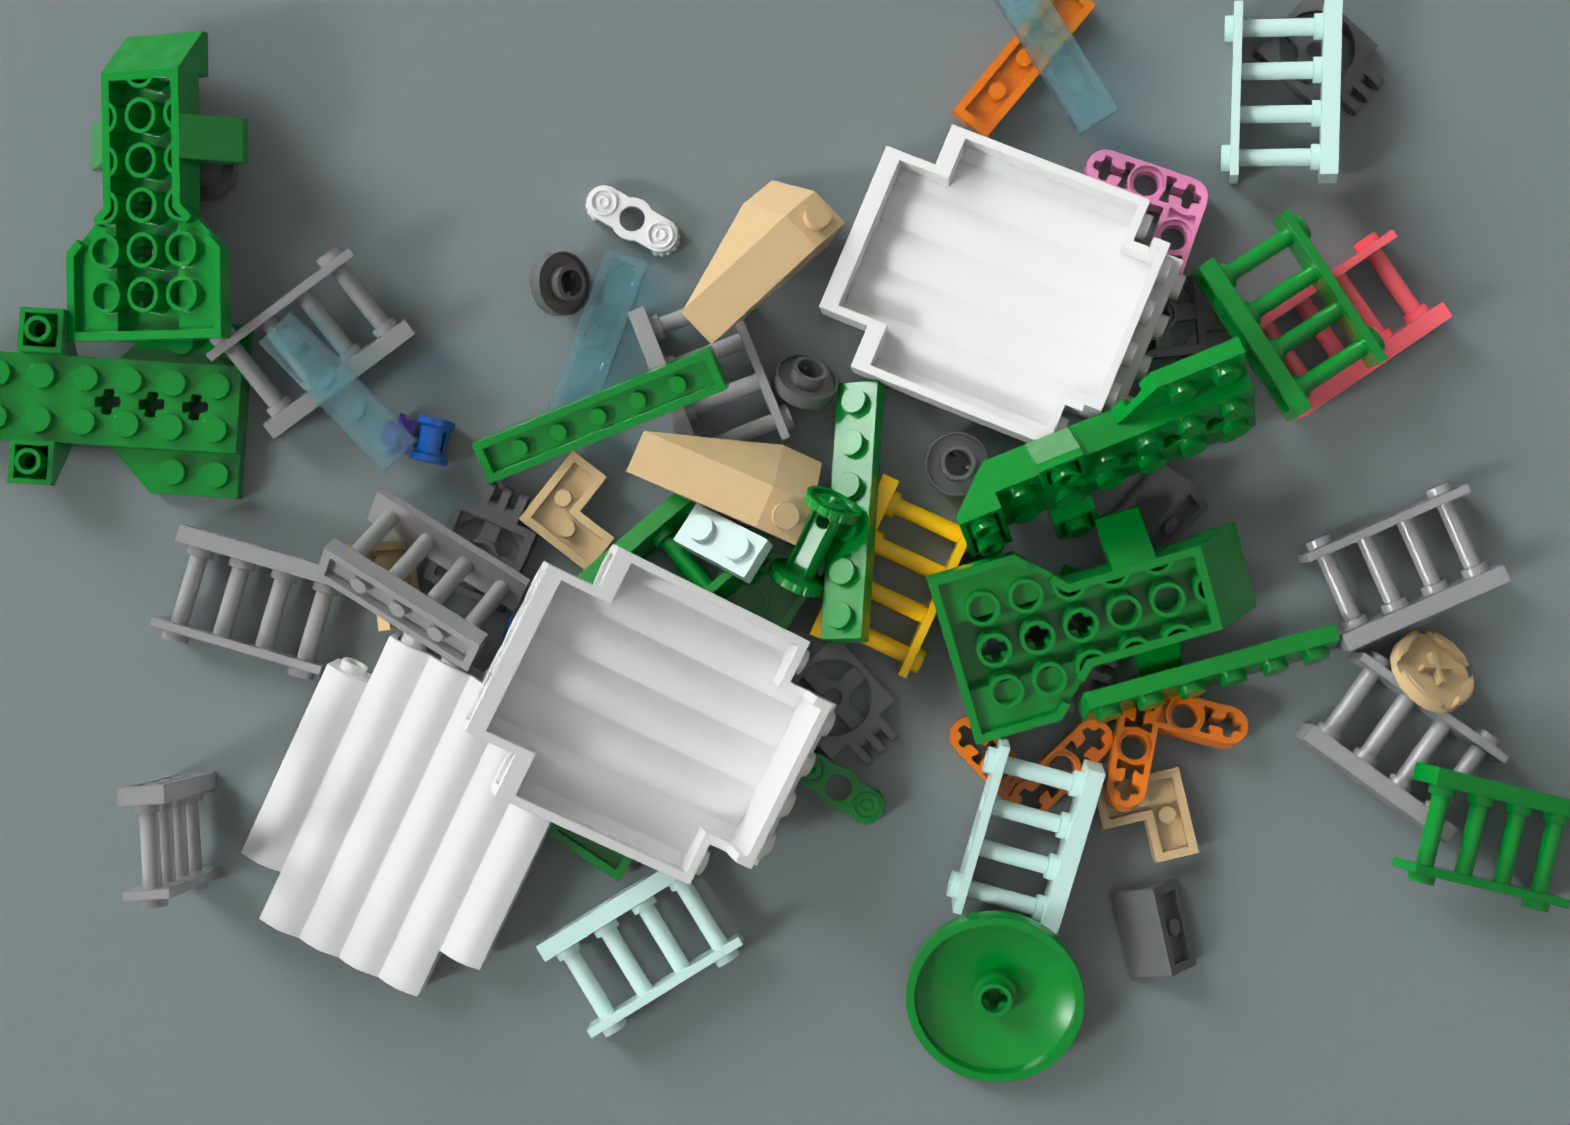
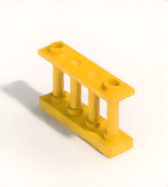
(889, 504)

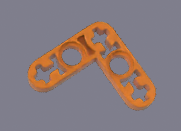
(1160, 722)
(1012, 785)

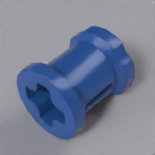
(432, 440)

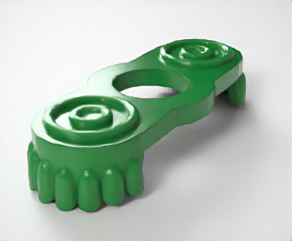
(862, 804)

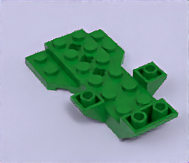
(150, 157)
(60, 401)
(1172, 418)
(1136, 608)

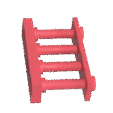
(1418, 318)

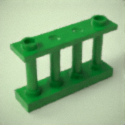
(1266, 354)
(658, 532)
(1481, 796)

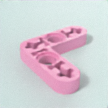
(1171, 213)

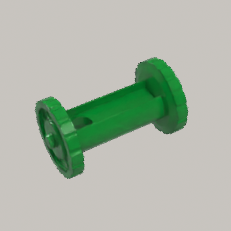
(800, 570)

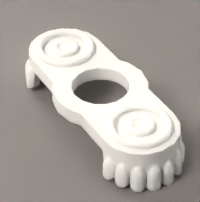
(657, 232)

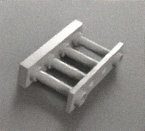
(652, 330)
(387, 331)
(243, 559)
(1436, 592)
(405, 606)
(1361, 762)
(169, 836)

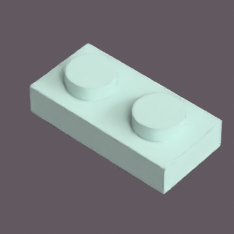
(723, 543)

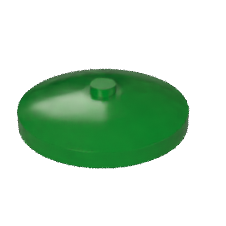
(995, 996)

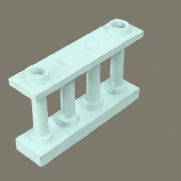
(1322, 112)
(1069, 827)
(603, 922)

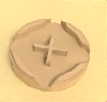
(1431, 671)

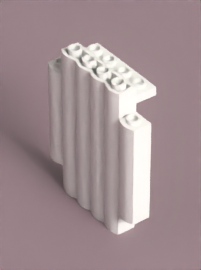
(1002, 286)
(649, 715)
(393, 821)

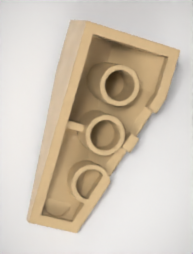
(762, 250)
(736, 478)

